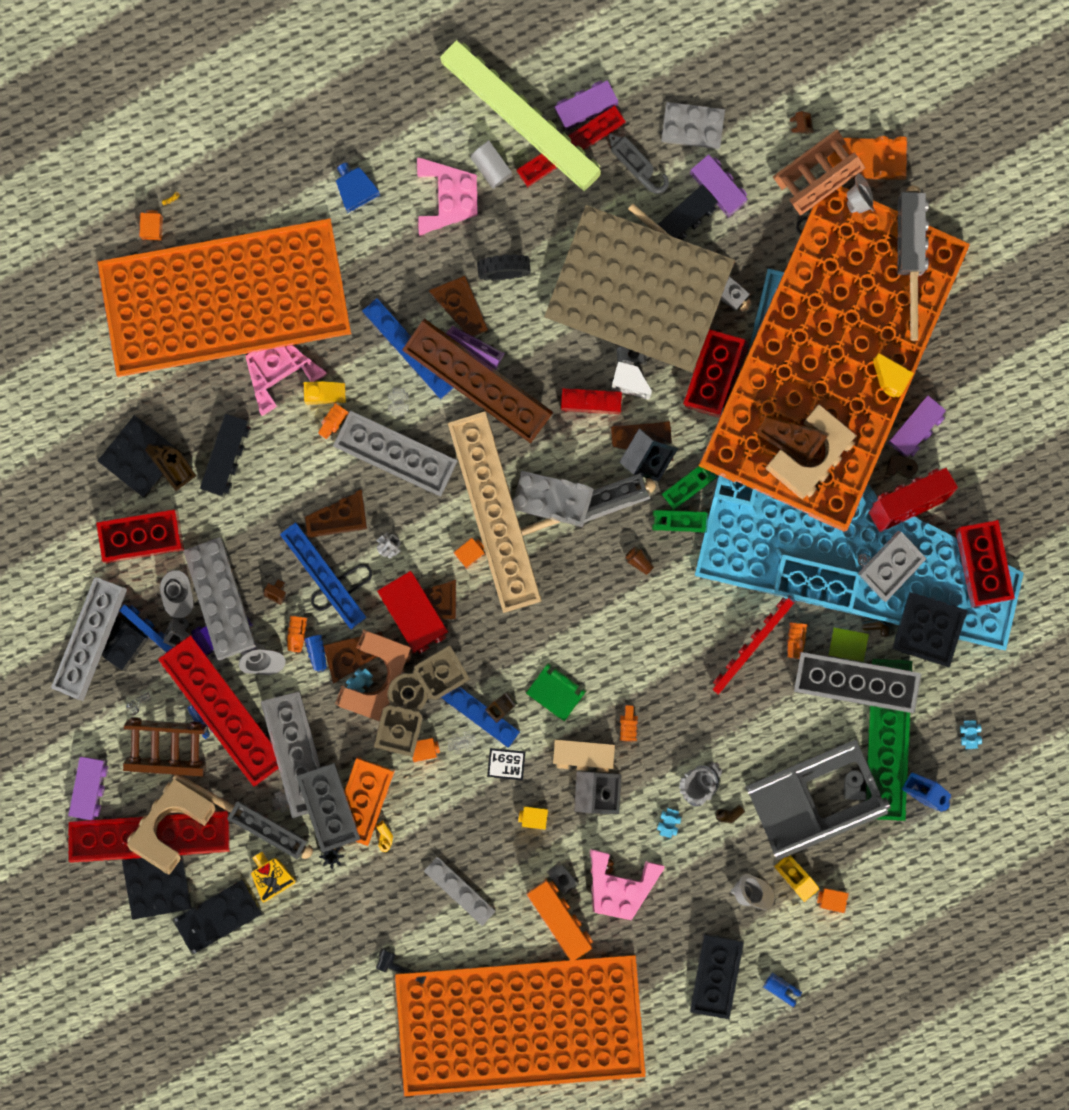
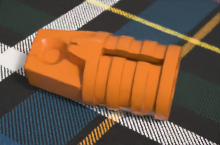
(332, 421)
(296, 633)
(796, 639)
(628, 725)

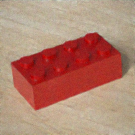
(716, 373)
(912, 499)
(140, 536)
(984, 563)

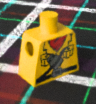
(271, 877)

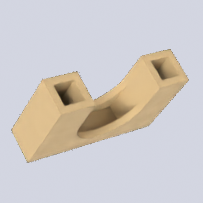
(803, 479)
(176, 799)

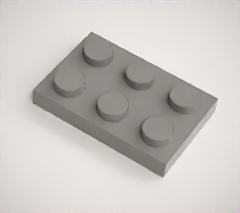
(693, 125)
(892, 566)

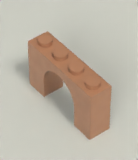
(394, 656)

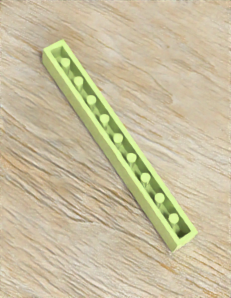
(520, 115)

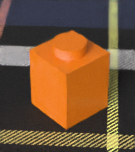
(151, 225)
(470, 552)
(426, 750)
(832, 900)

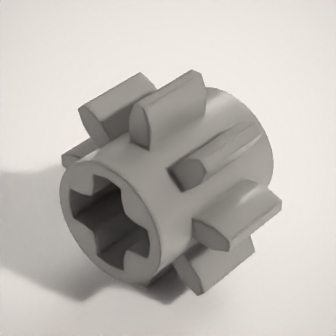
(388, 545)

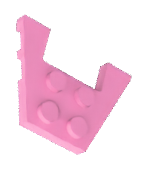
(456, 195)
(273, 365)
(619, 895)

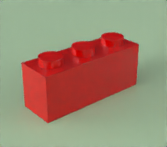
(591, 401)

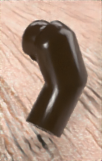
(877, 625)
(729, 816)

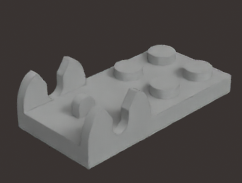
(552, 498)

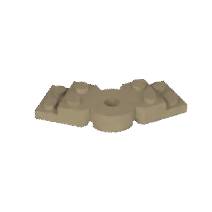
(401, 718)

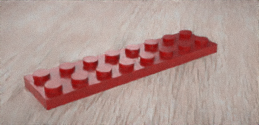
(220, 709)
(109, 837)

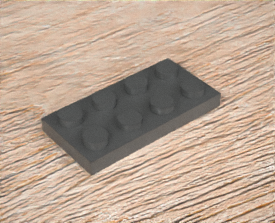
(328, 807)

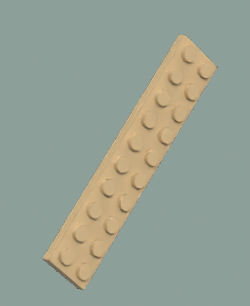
(494, 512)

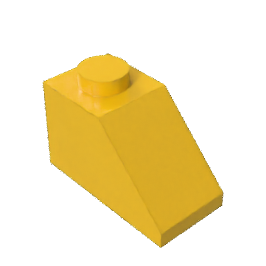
(891, 375)
(324, 393)
(796, 877)

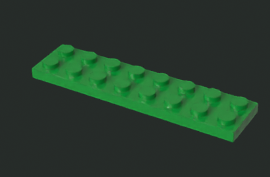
(889, 750)

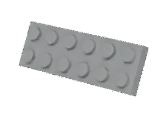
(395, 453)
(219, 598)
(88, 638)
(291, 745)

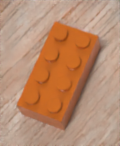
(559, 920)

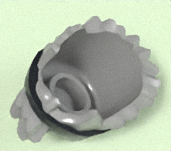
(701, 784)

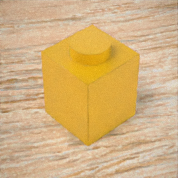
(533, 817)

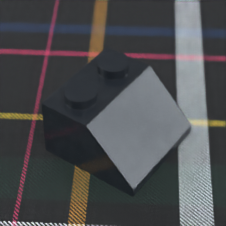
(648, 455)
(123, 644)

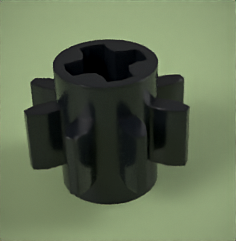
(336, 860)

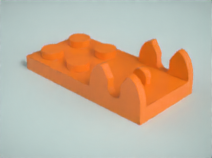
(880, 156)
(366, 794)

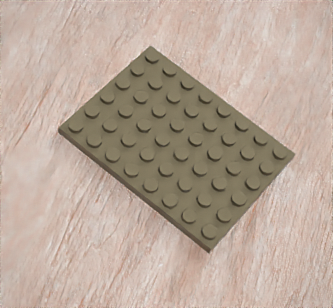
(639, 288)

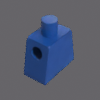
(355, 187)
(936, 796)

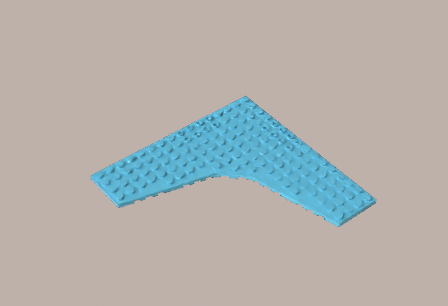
(785, 553)

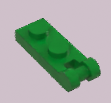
(687, 487)
(680, 521)

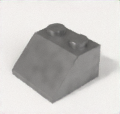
(597, 793)

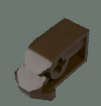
(176, 470)

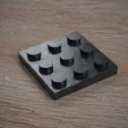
(128, 457)
(929, 629)
(154, 891)

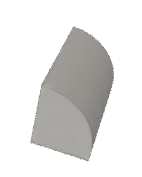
(491, 165)

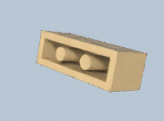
(583, 755)

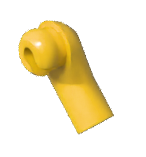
(386, 836)

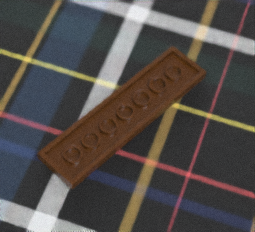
(477, 380)

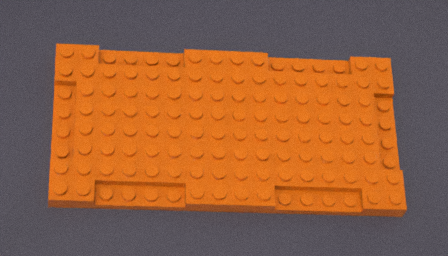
(818, 348)

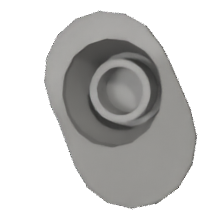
(860, 196)
(176, 594)
(261, 661)
(753, 892)

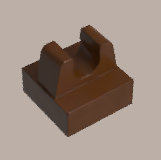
(804, 123)
(275, 592)

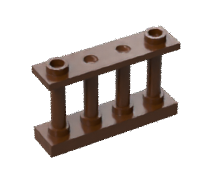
(157, 765)

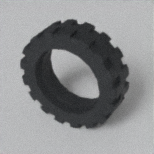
(503, 267)

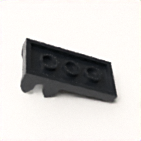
(217, 917)
(716, 976)

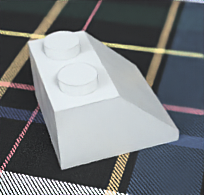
(630, 380)

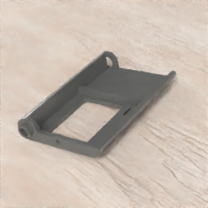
(789, 809)

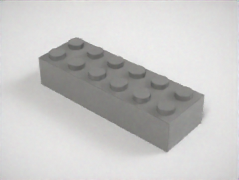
(858, 682)

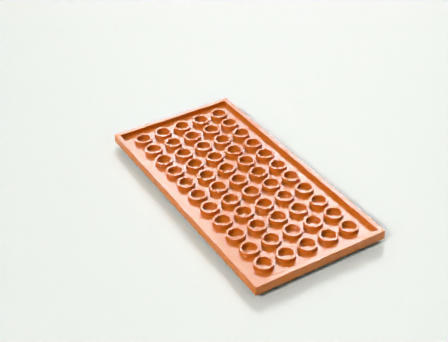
(224, 297)
(520, 1025)

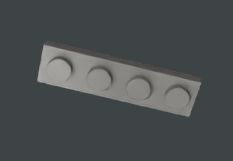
(459, 891)

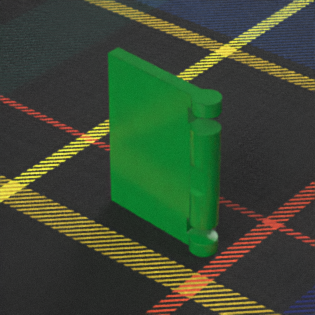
(555, 692)

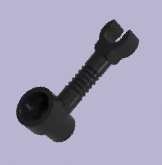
(386, 962)

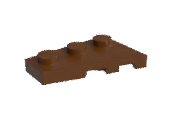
(460, 304)
(623, 435)
(792, 438)
(338, 518)
(443, 599)
(345, 657)

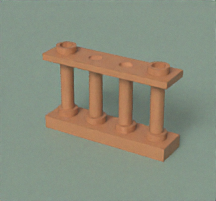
(827, 183)

